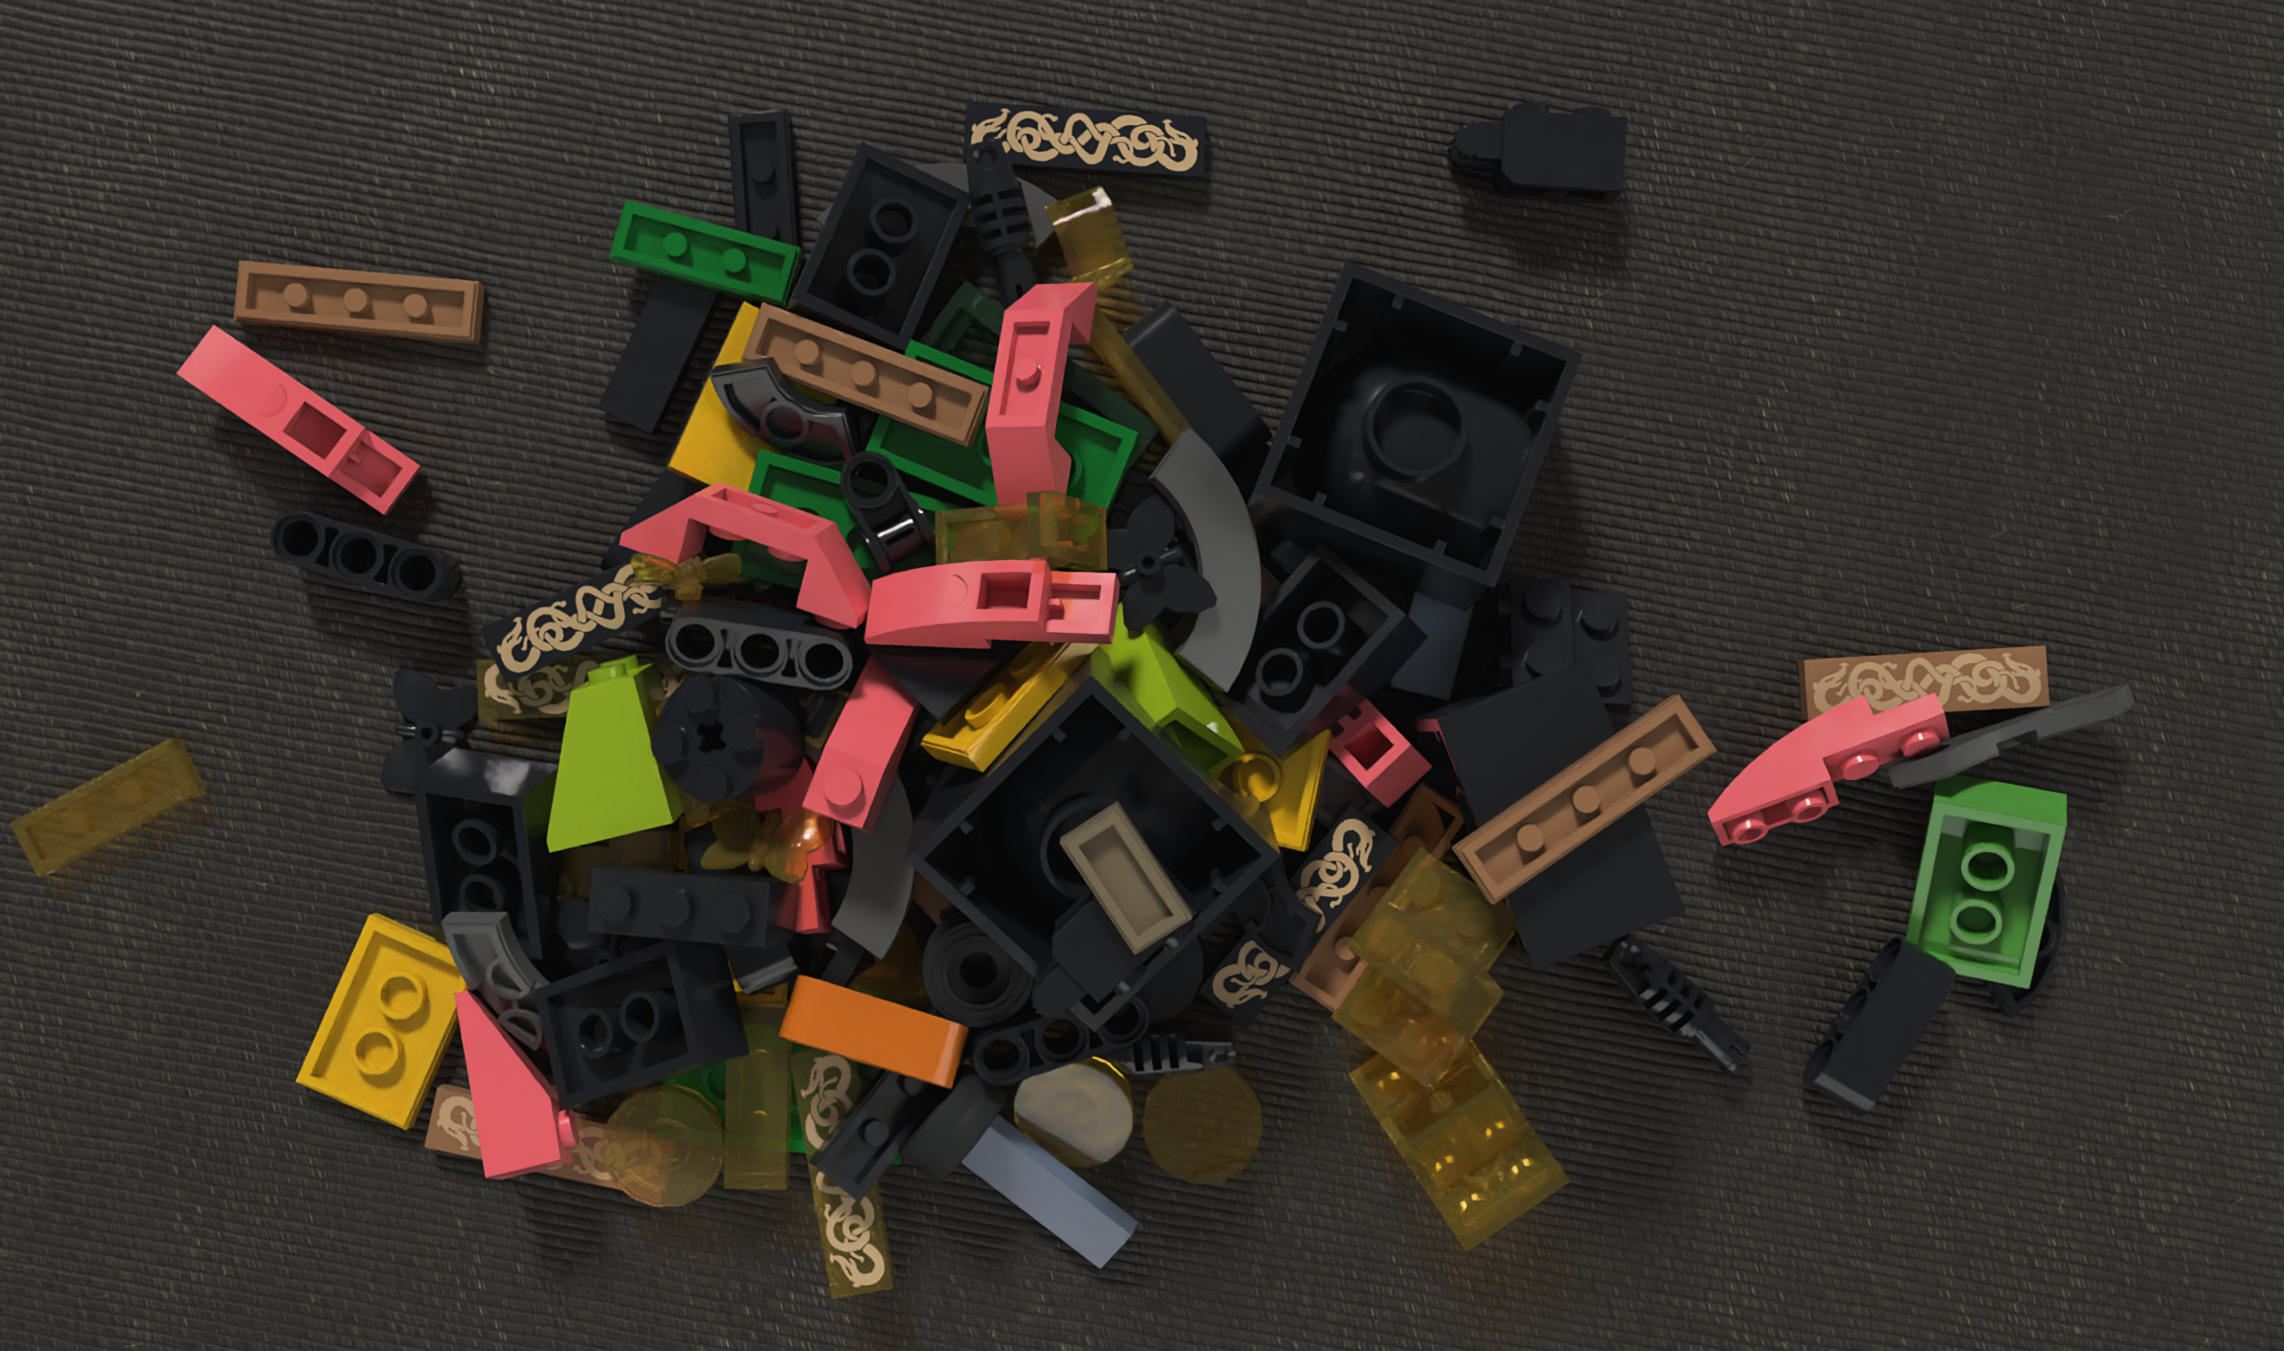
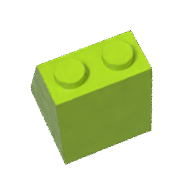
(1172, 693)
(606, 764)

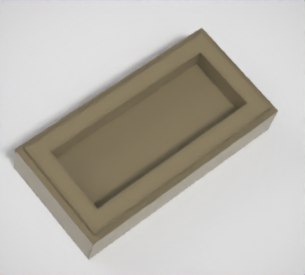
(1126, 878)

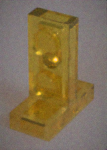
(1044, 528)

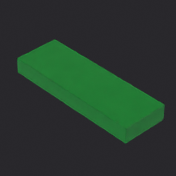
(706, 254)

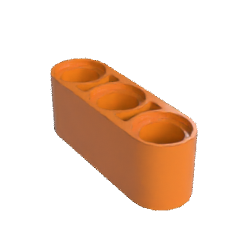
(874, 1031)

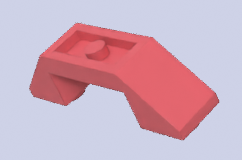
(1030, 386)
(832, 579)

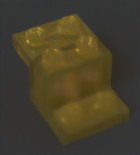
(1426, 969)
(1463, 1142)

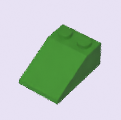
(1987, 876)

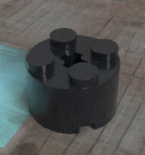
(729, 737)

